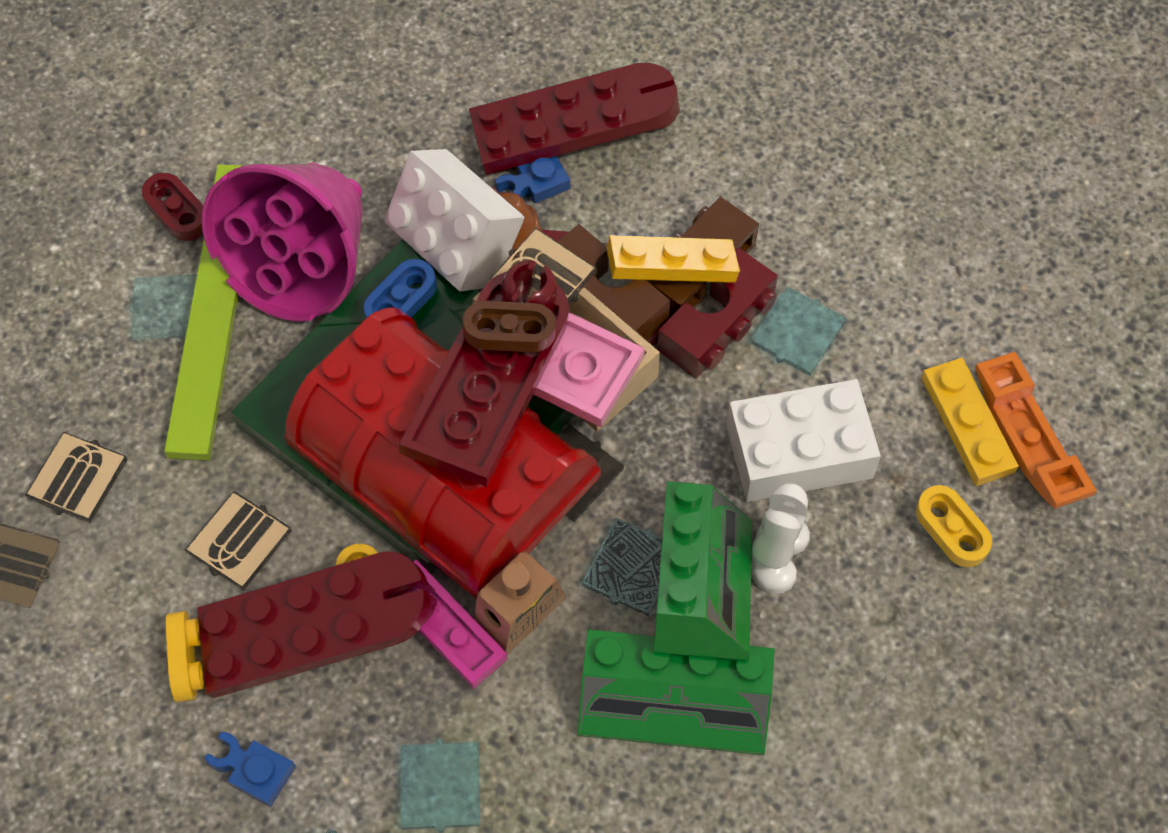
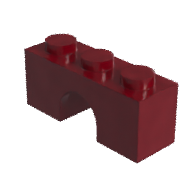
(698, 339)

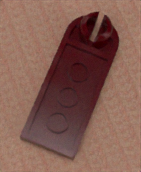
(574, 115)
(484, 392)
(312, 621)

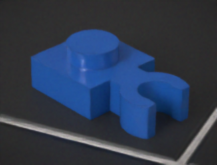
(538, 179)
(256, 771)

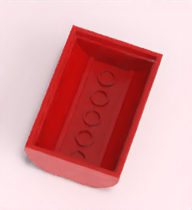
(351, 427)

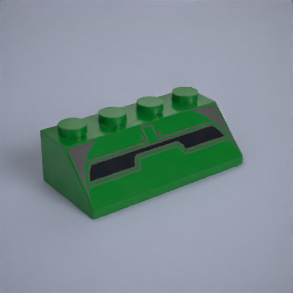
(704, 575)
(674, 697)

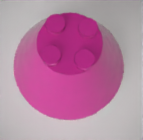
(286, 236)

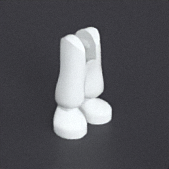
(779, 538)

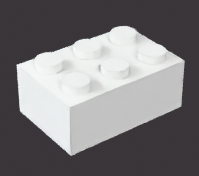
(452, 218)
(802, 439)

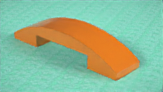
(1029, 434)

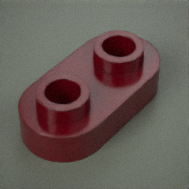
(175, 210)

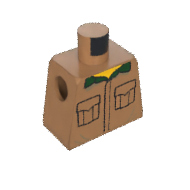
(519, 599)

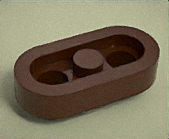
(509, 326)

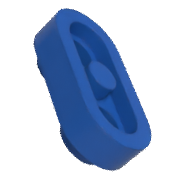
(395, 289)

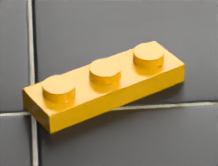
(672, 259)
(969, 422)

